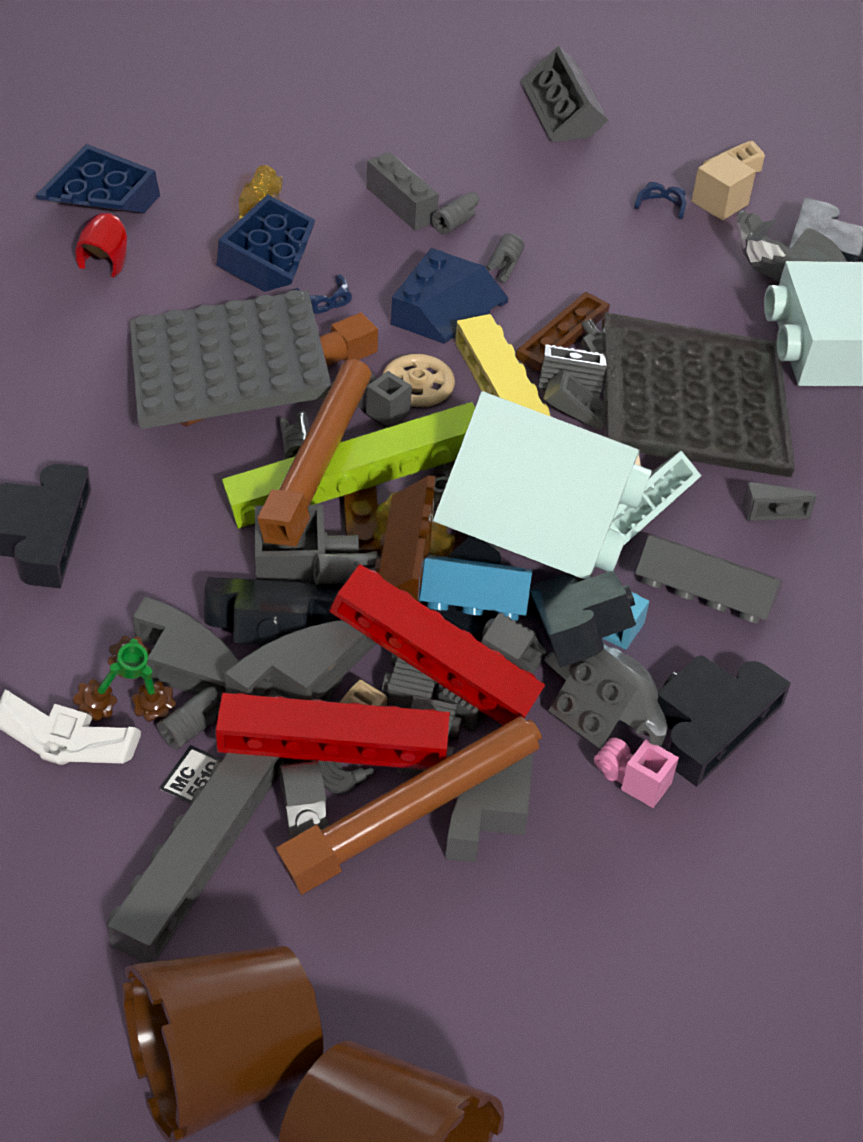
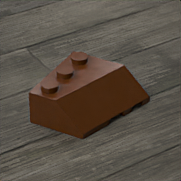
(408, 537)

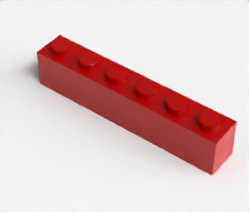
(436, 646)
(331, 731)

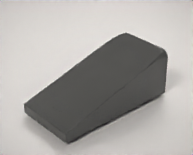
(777, 502)

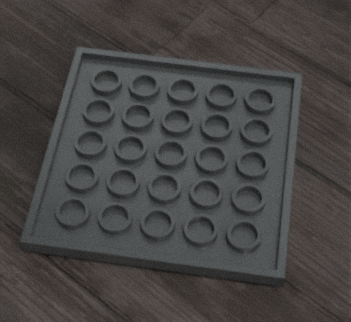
(227, 359)

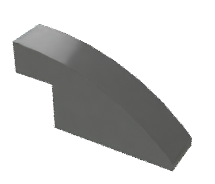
(184, 650)
(300, 663)
(492, 806)

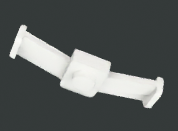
(65, 733)

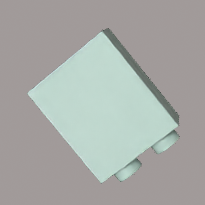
(819, 321)
(541, 487)

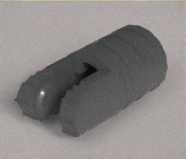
(455, 213)
(506, 256)
(294, 434)
(337, 568)
(190, 718)

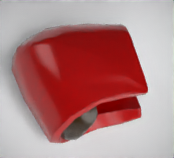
(105, 238)

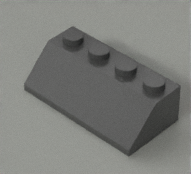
(563, 98)
(708, 577)

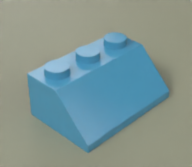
(475, 586)

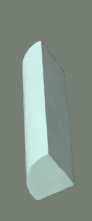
(662, 488)

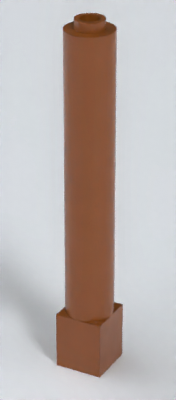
(348, 339)
(286, 509)
(317, 853)

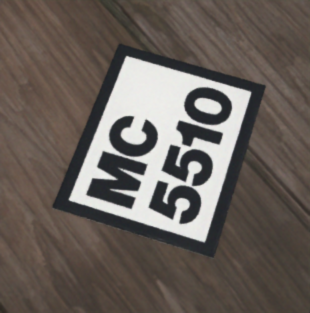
(189, 774)

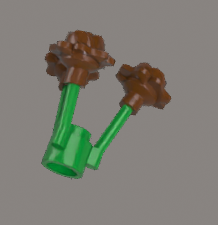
(128, 661)

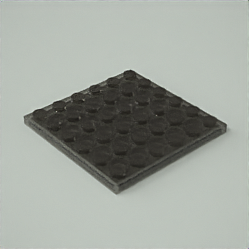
(696, 394)

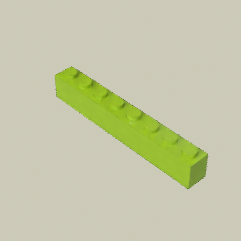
(361, 461)

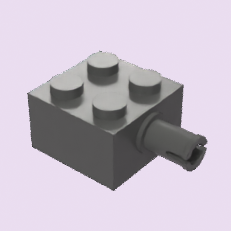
(296, 563)

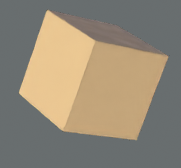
(723, 186)

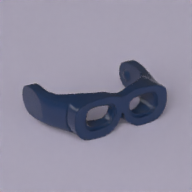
(646, 193)
(343, 291)

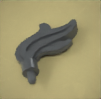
(340, 780)

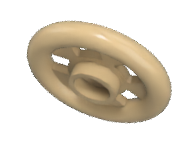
(422, 379)

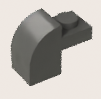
(303, 796)

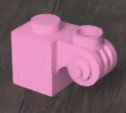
(642, 775)

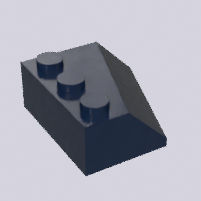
(103, 181)
(266, 244)
(443, 292)

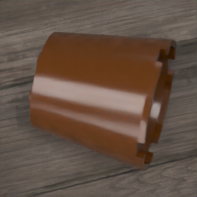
(219, 1033)
(379, 1098)

